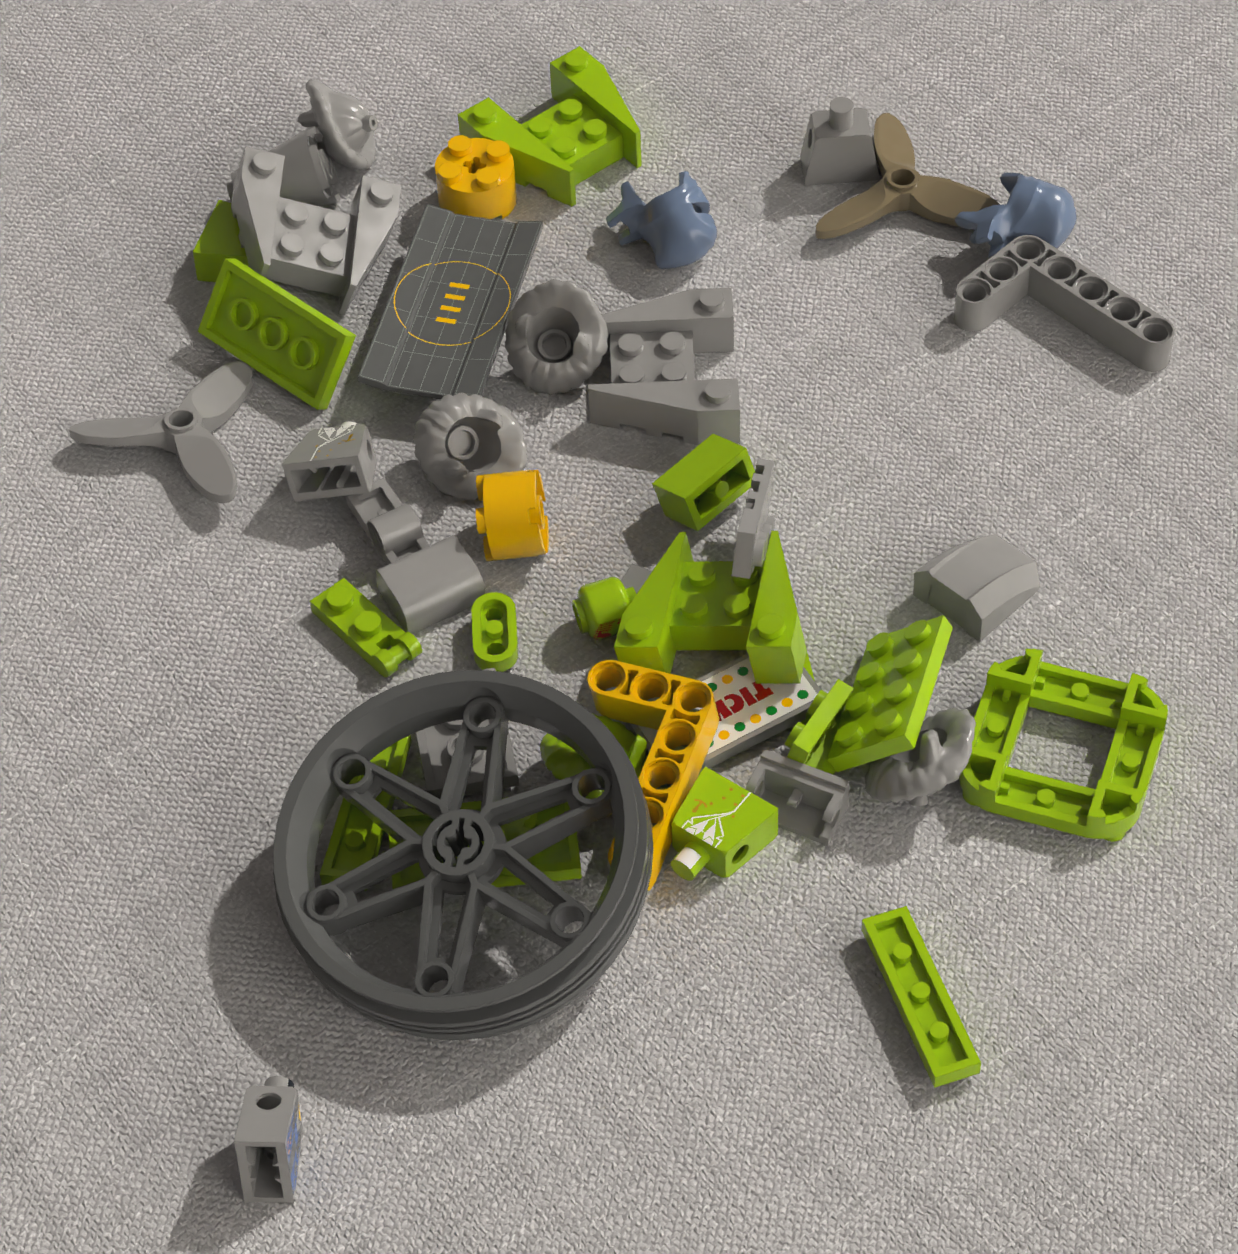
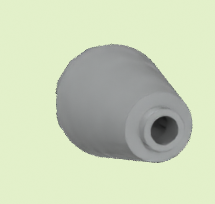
(306, 170)

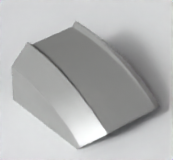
(978, 583)

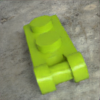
(365, 627)

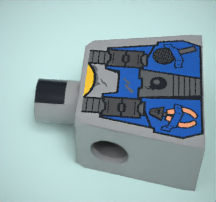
(269, 1119)

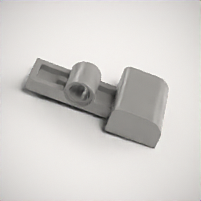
(419, 579)

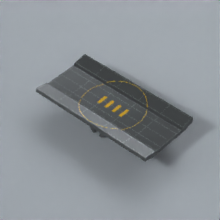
(450, 305)

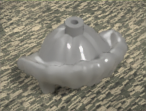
(343, 123)
(555, 337)
(467, 439)
(935, 761)

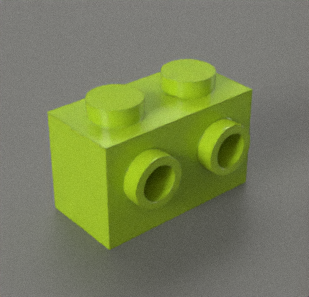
(704, 482)

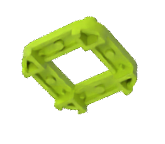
(1049, 802)

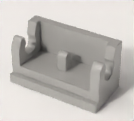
(806, 797)

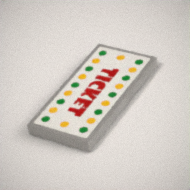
(746, 710)

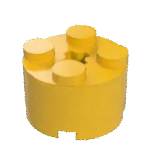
(476, 177)
(512, 515)

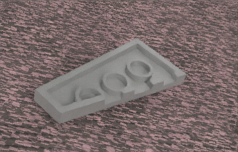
(755, 523)

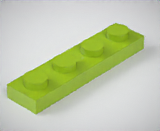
(356, 836)
(921, 997)

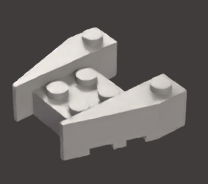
(305, 241)
(655, 369)

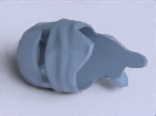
(1032, 209)
(672, 223)

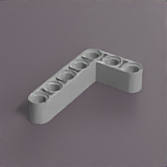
(1069, 290)

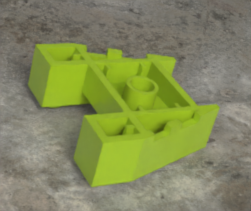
(570, 139)
(709, 609)

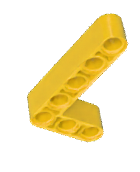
(675, 728)

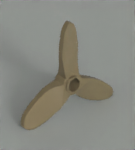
(901, 188)

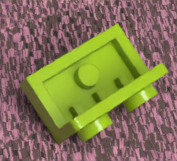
(813, 741)

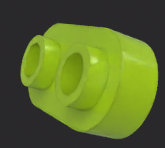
(494, 635)

